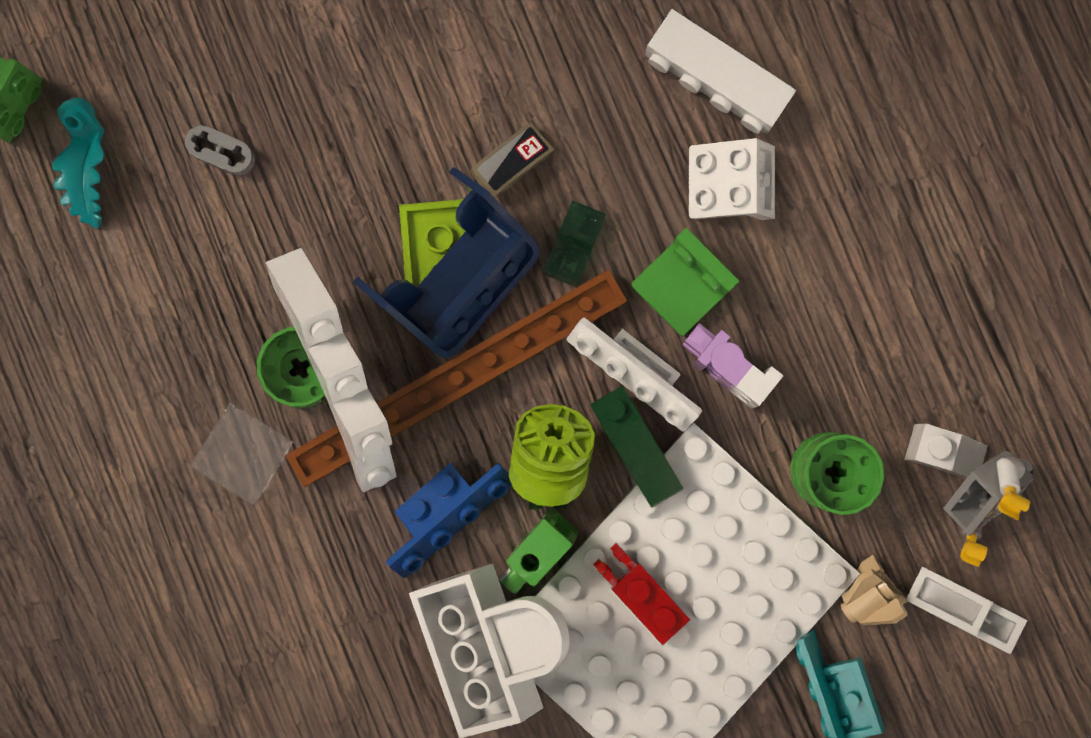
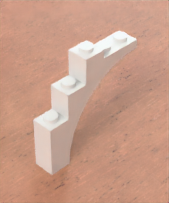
(336, 367)

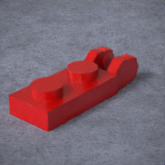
(644, 597)

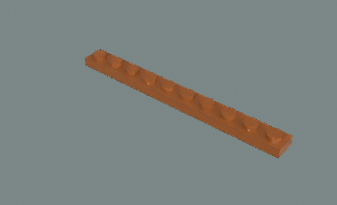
(468, 371)

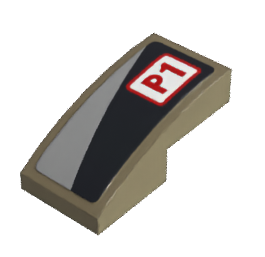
(511, 160)

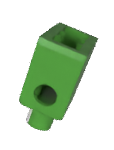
(546, 541)

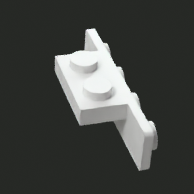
(637, 370)

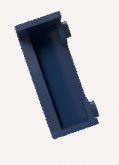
(469, 277)

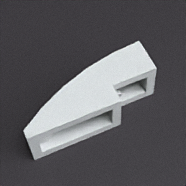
(966, 610)

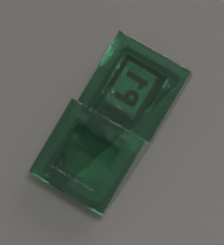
(574, 244)

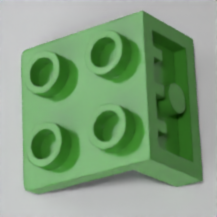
(17, 91)
(684, 282)

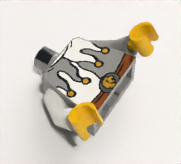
(984, 495)

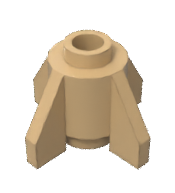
(873, 597)

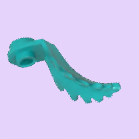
(79, 161)

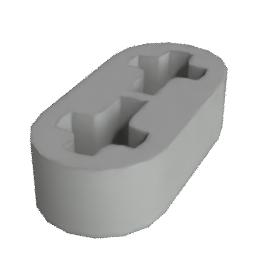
(223, 143)

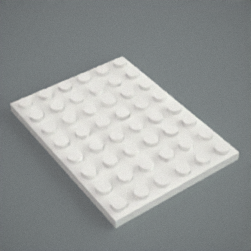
(730, 562)

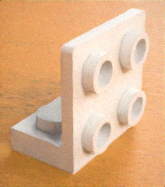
(732, 179)

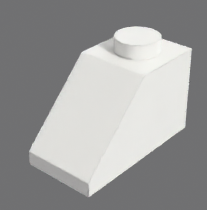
(945, 450)

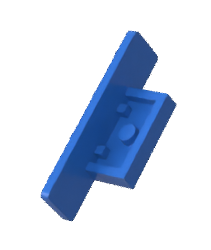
(442, 511)

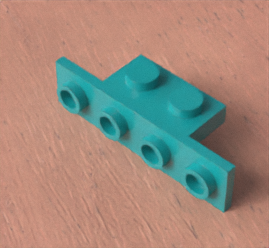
(841, 692)

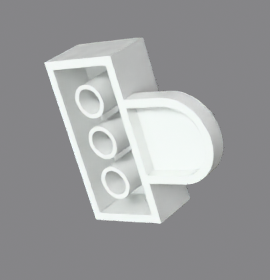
(488, 648)

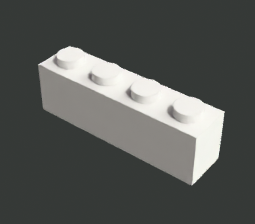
(718, 72)

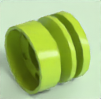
(551, 455)

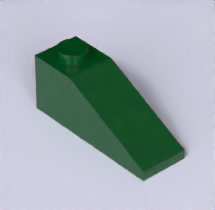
(636, 446)

